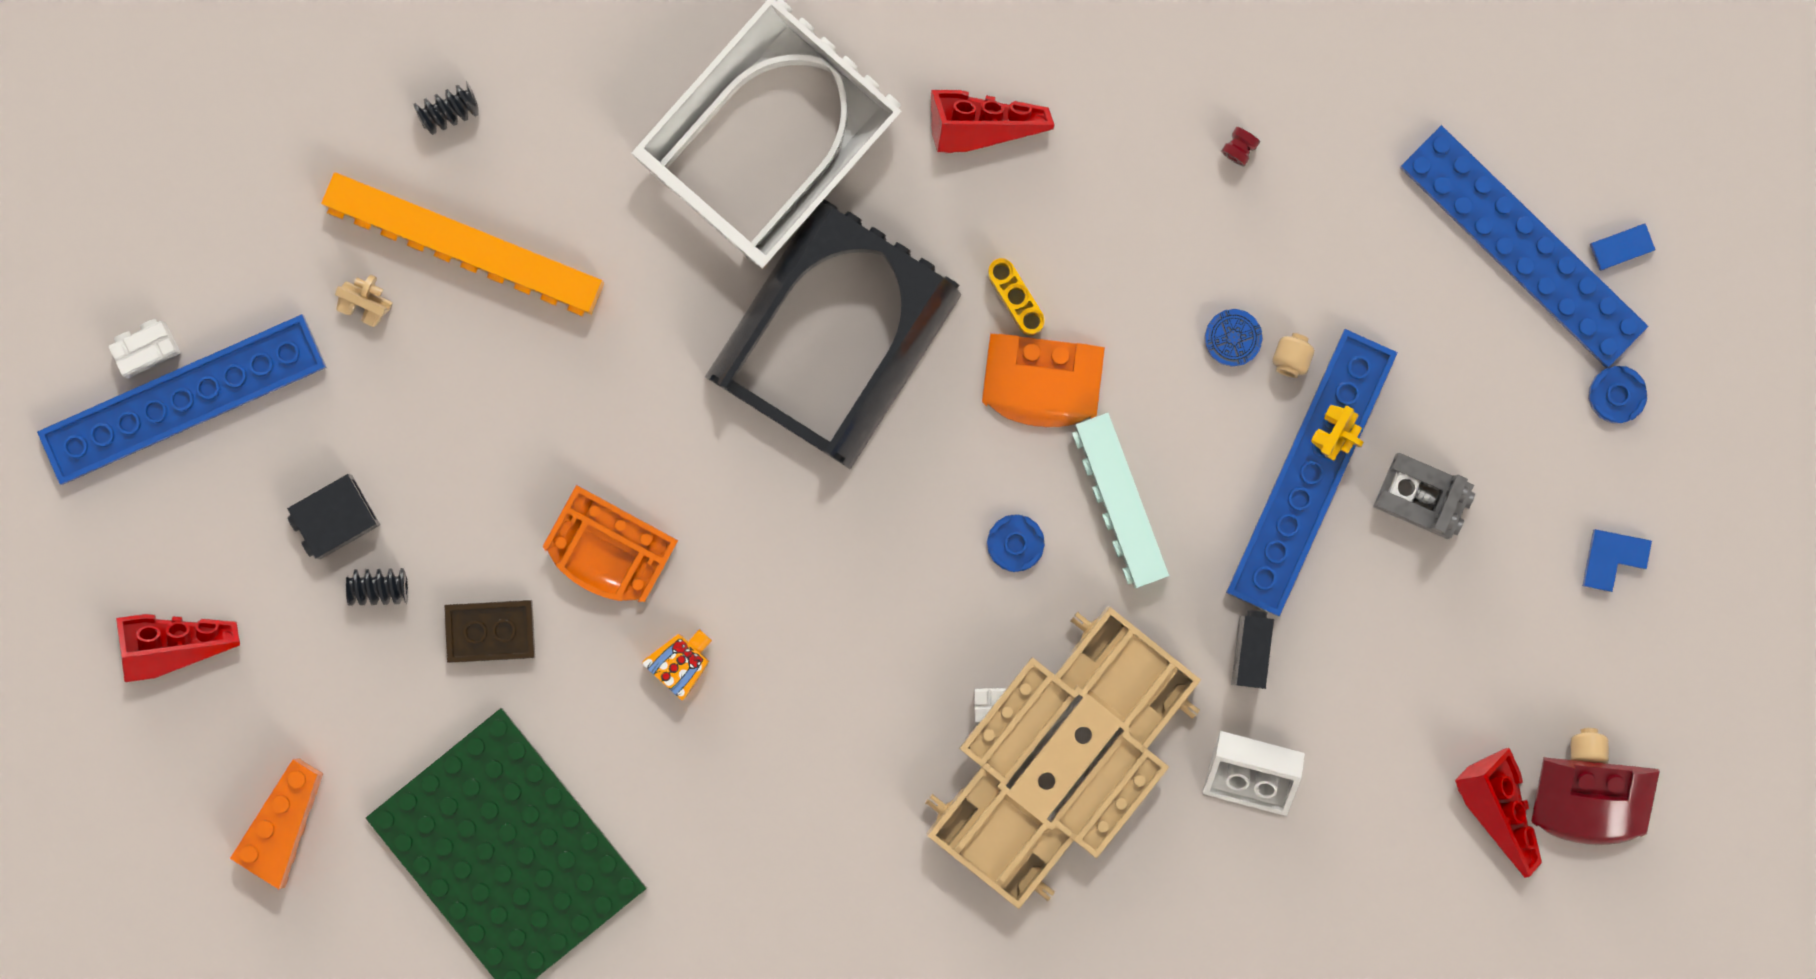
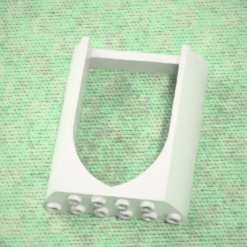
(767, 42)

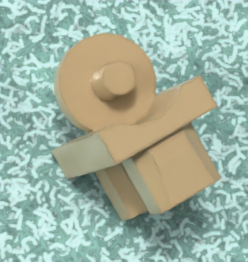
(364, 295)

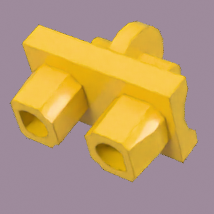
(1332, 443)

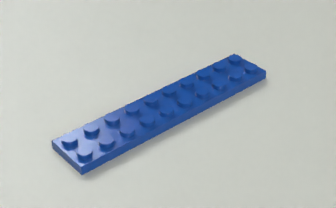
(1524, 246)
(181, 399)
(1308, 476)

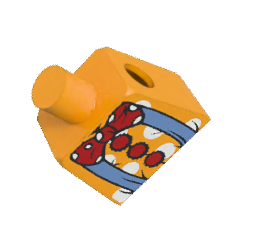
(679, 662)

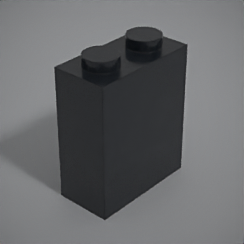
(332, 517)
(1252, 650)

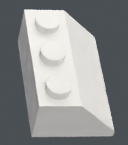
(1254, 773)

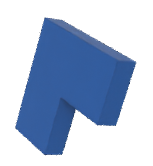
(1607, 552)

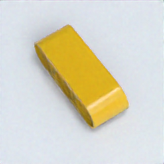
(1014, 282)

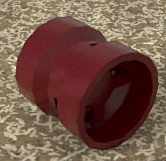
(1240, 147)

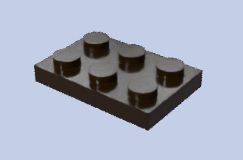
(489, 631)

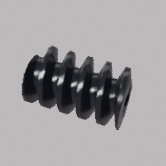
(447, 109)
(377, 587)

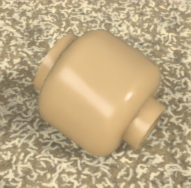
(1293, 355)
(1590, 746)

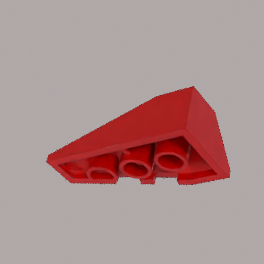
(974, 123)
(161, 646)
(1495, 799)

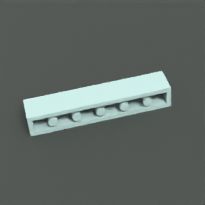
(1121, 501)

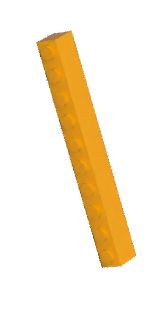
(462, 243)

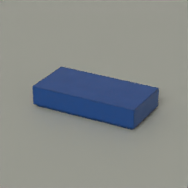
(1622, 247)

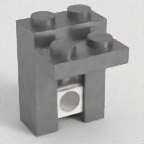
(1449, 504)

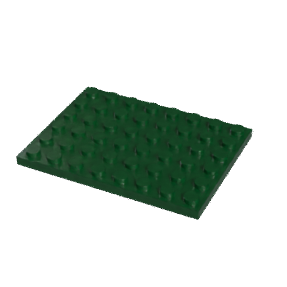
(506, 851)

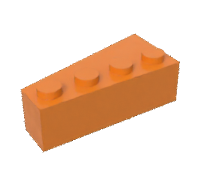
(276, 831)

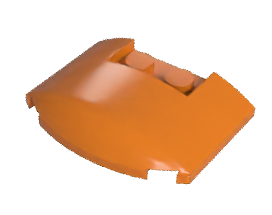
(1042, 380)
(607, 548)

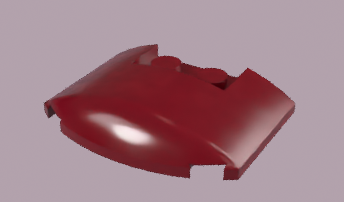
(1594, 801)

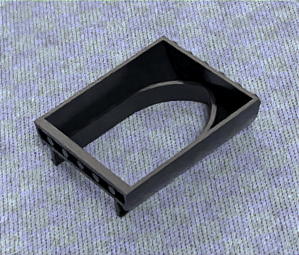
(924, 308)

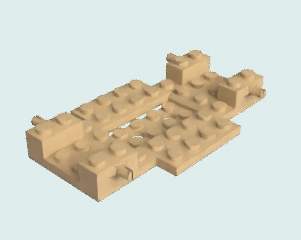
(1006, 831)

